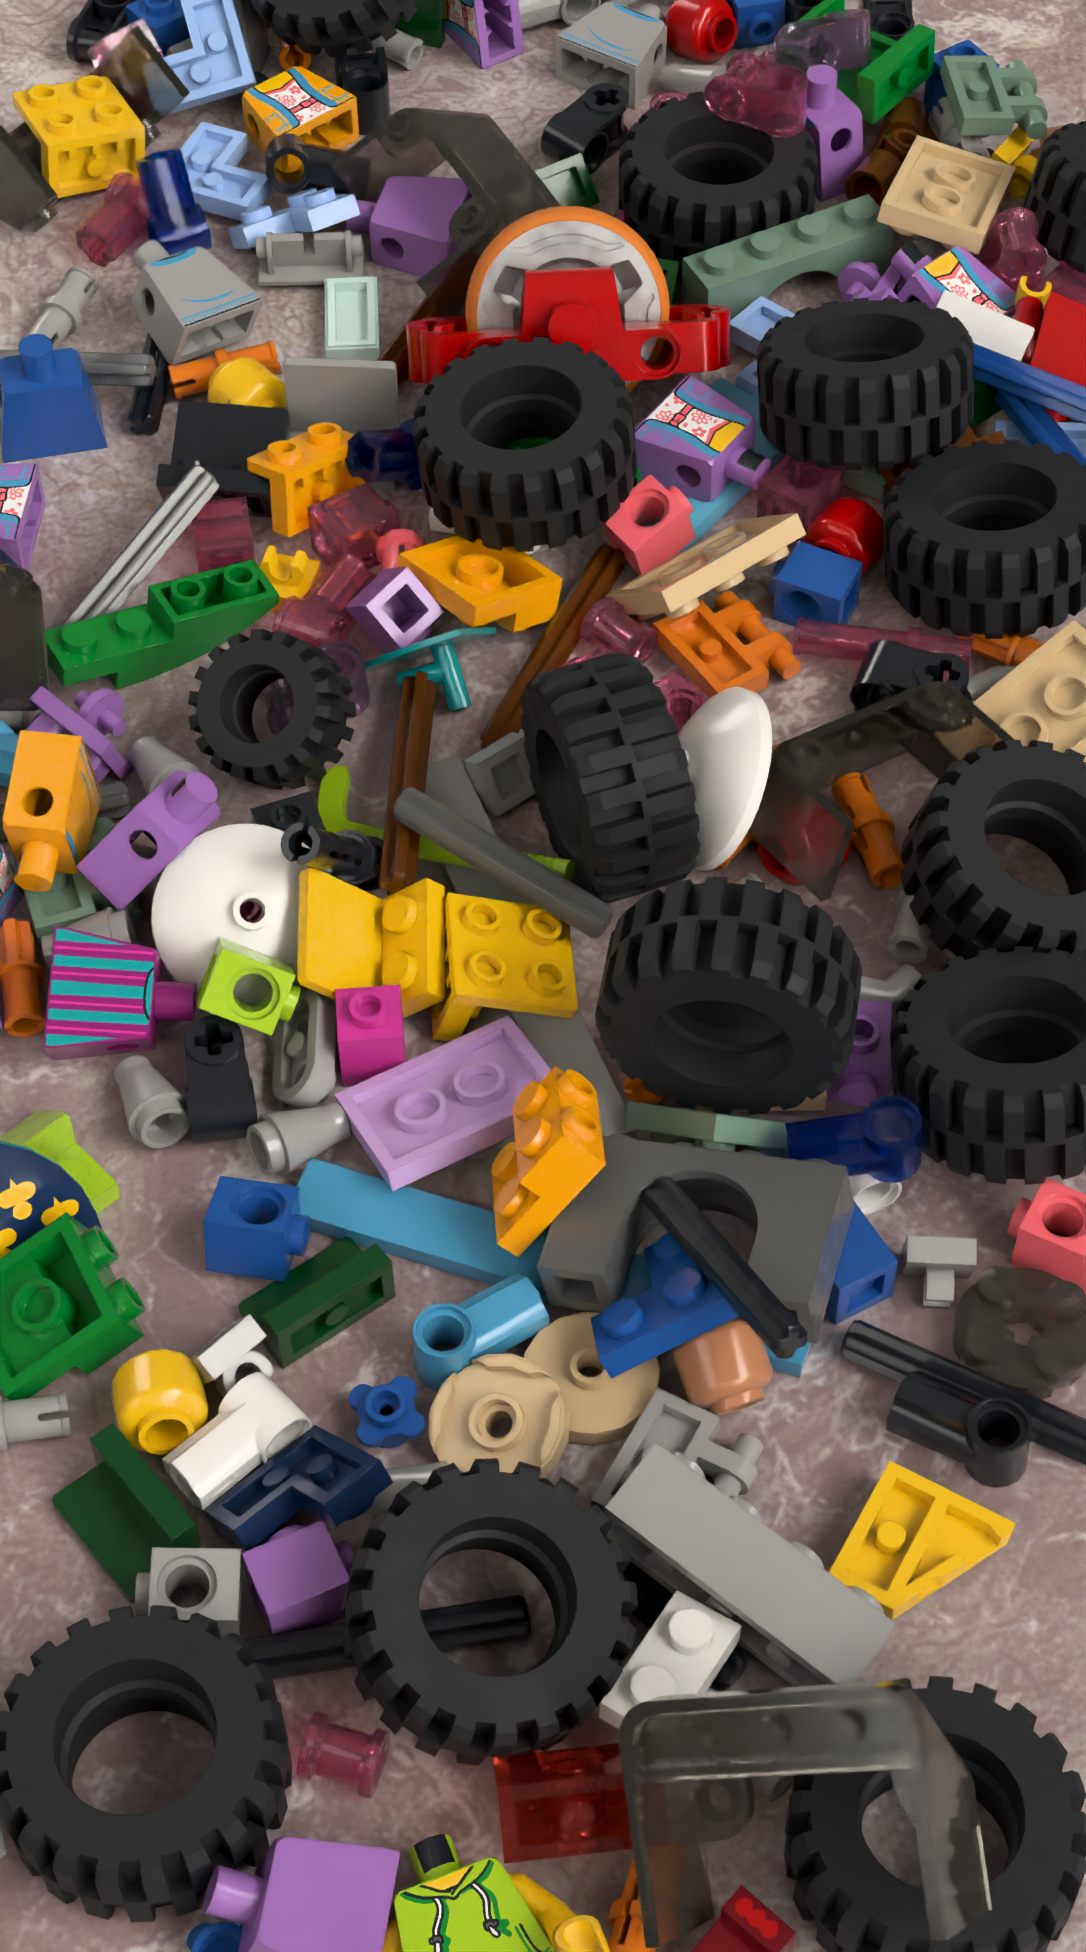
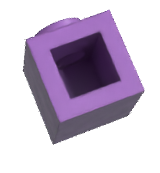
(395, 609)
(870, 1062)
(298, 1578)

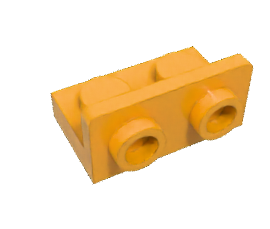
(304, 473)

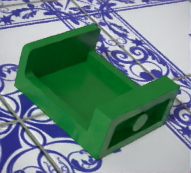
(894, 70)

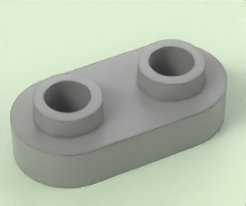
(306, 1052)

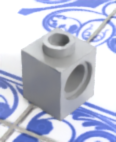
(212, 1568)

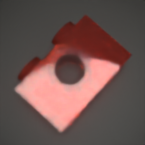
(561, 1803)

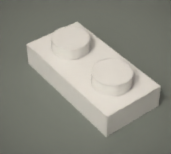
(674, 1658)

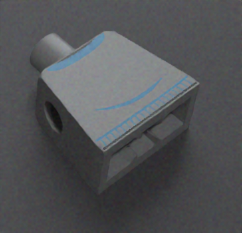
(615, 48)
(191, 302)

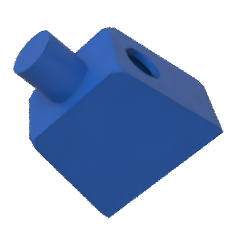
(47, 403)

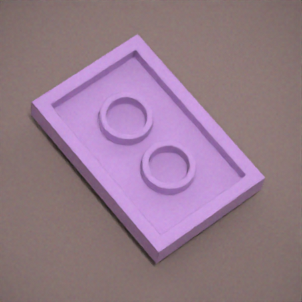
(443, 1102)

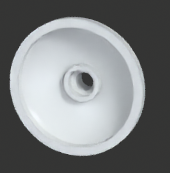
(729, 766)
(203, 896)

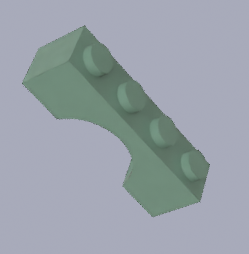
(761, 262)

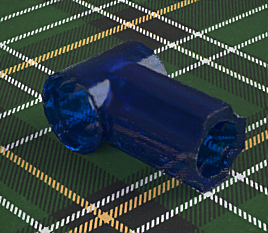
(174, 215)
(384, 455)
(858, 1142)

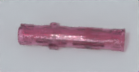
(852, 641)

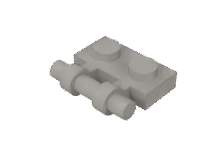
(688, 1430)

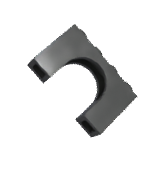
(791, 1204)

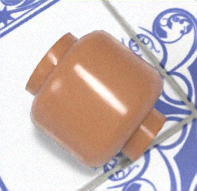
(724, 1368)

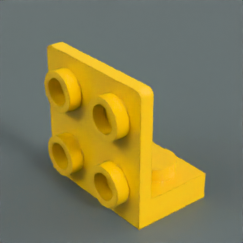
(83, 133)
(372, 941)
(504, 960)

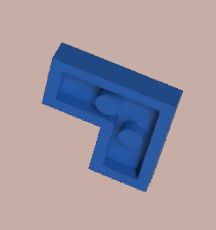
(663, 1317)

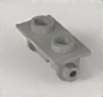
(291, 261)

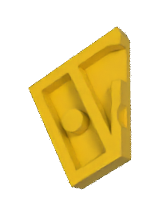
(915, 1540)

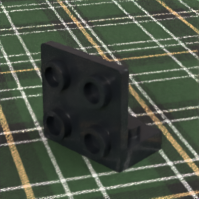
(221, 441)

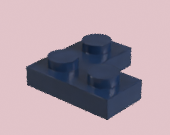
(310, 1473)

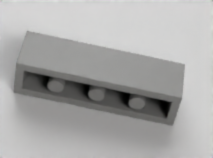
(730, 1561)

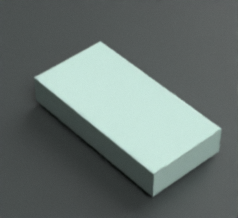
(352, 318)

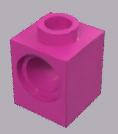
(369, 1031)

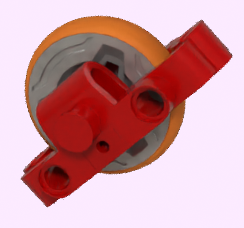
(579, 282)

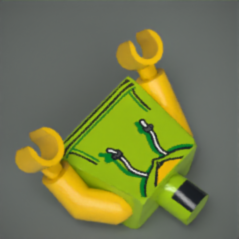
(482, 1909)

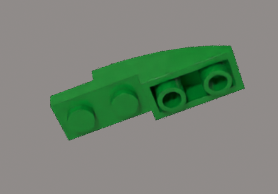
(173, 628)

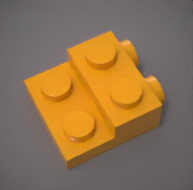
(485, 583)
(552, 1156)

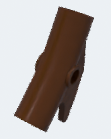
(890, 149)

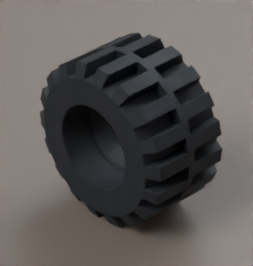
(228, 700)

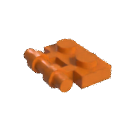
(712, 655)

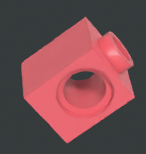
(654, 544)
(1052, 1210)

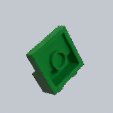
(62, 1307)

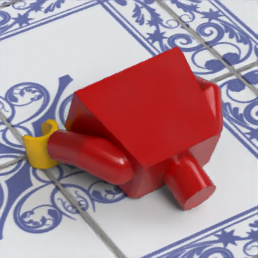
(1058, 335)

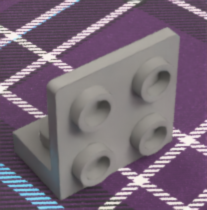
(342, 392)

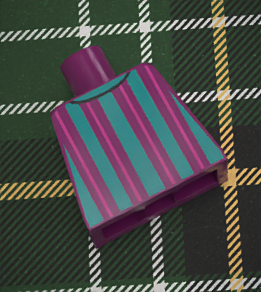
(108, 997)

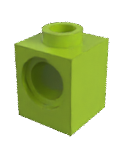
(231, 963)

